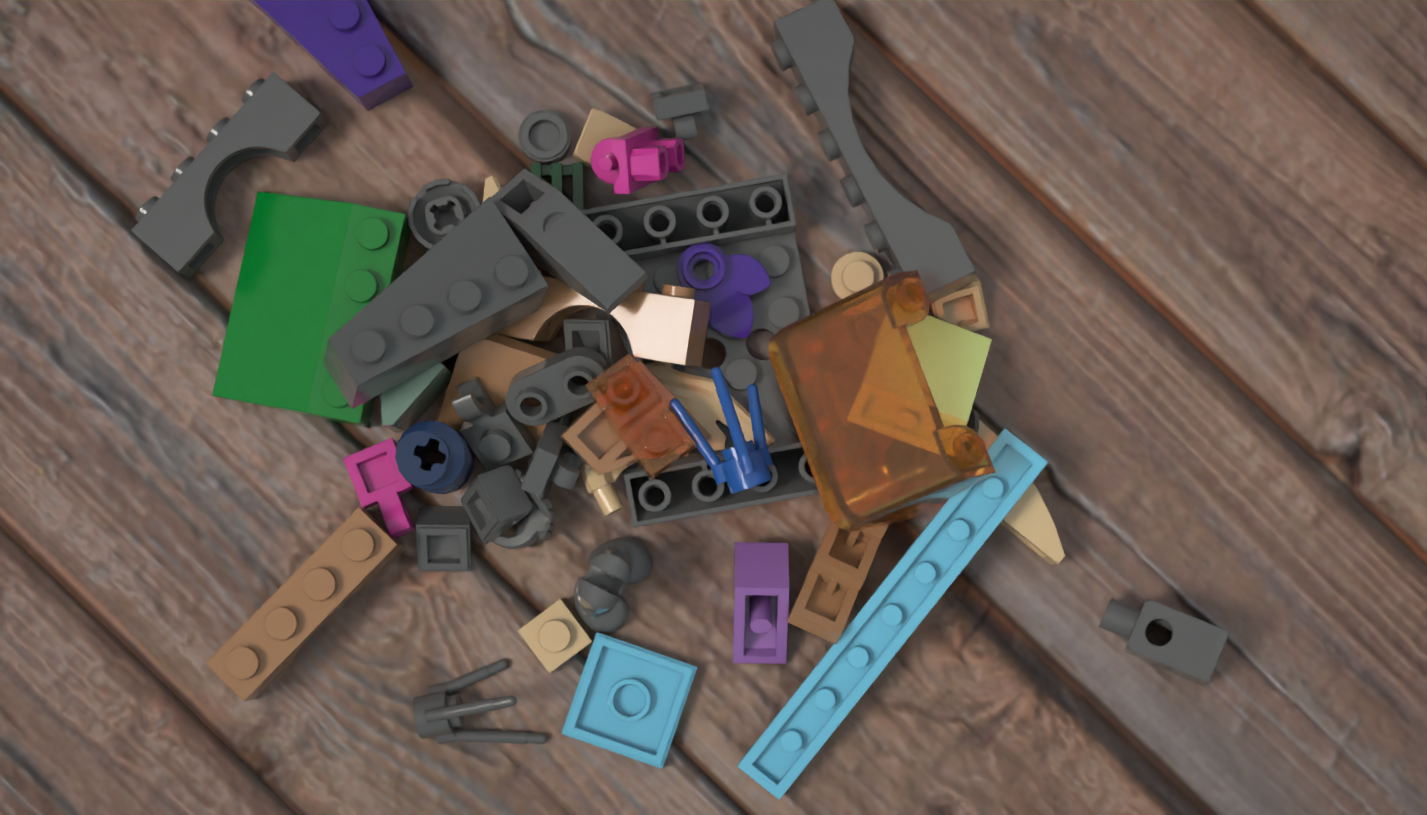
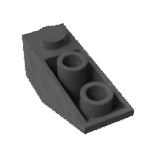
(567, 241)

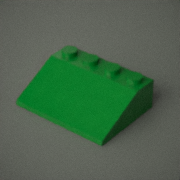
(298, 283)

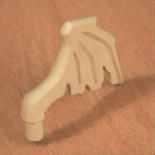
(702, 402)

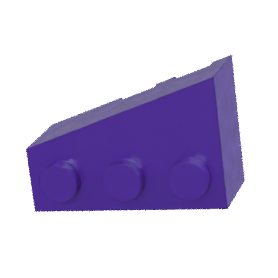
(344, 43)

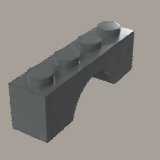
(183, 220)

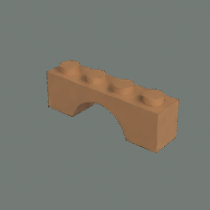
(658, 326)
(303, 603)

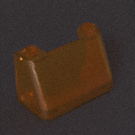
(869, 408)

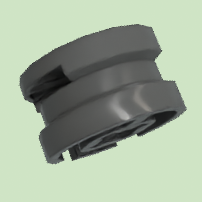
(439, 210)

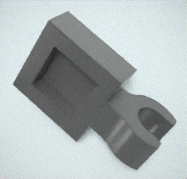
(490, 428)

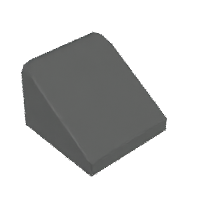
(595, 334)
(495, 502)
(444, 539)

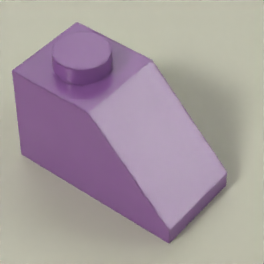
(760, 602)

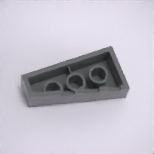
(441, 305)

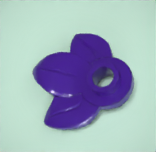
(727, 289)

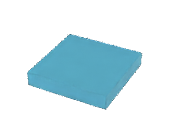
(629, 700)

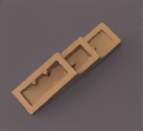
(835, 580)

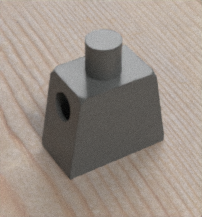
(1192, 643)

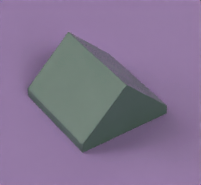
(412, 398)

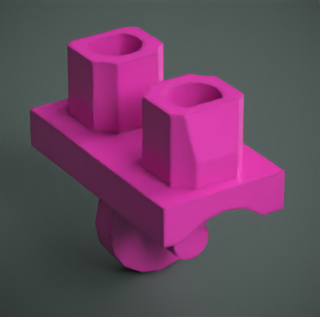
(637, 159)

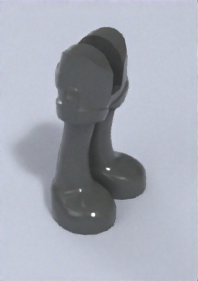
(611, 569)

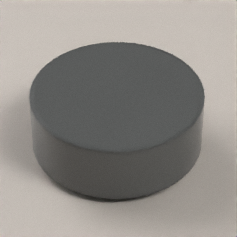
(545, 137)

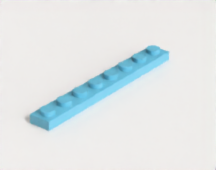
(890, 617)

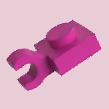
(381, 483)

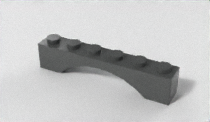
(820, 55)

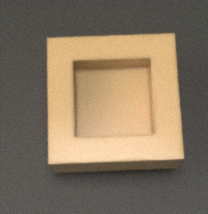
(555, 635)

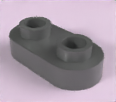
(553, 387)

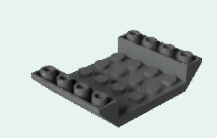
(738, 218)

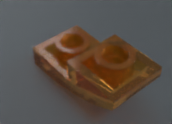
(640, 416)

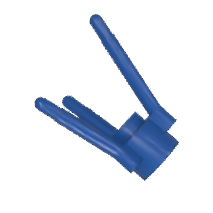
(744, 464)

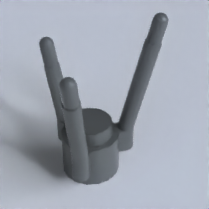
(440, 712)

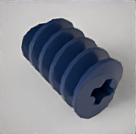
(434, 437)

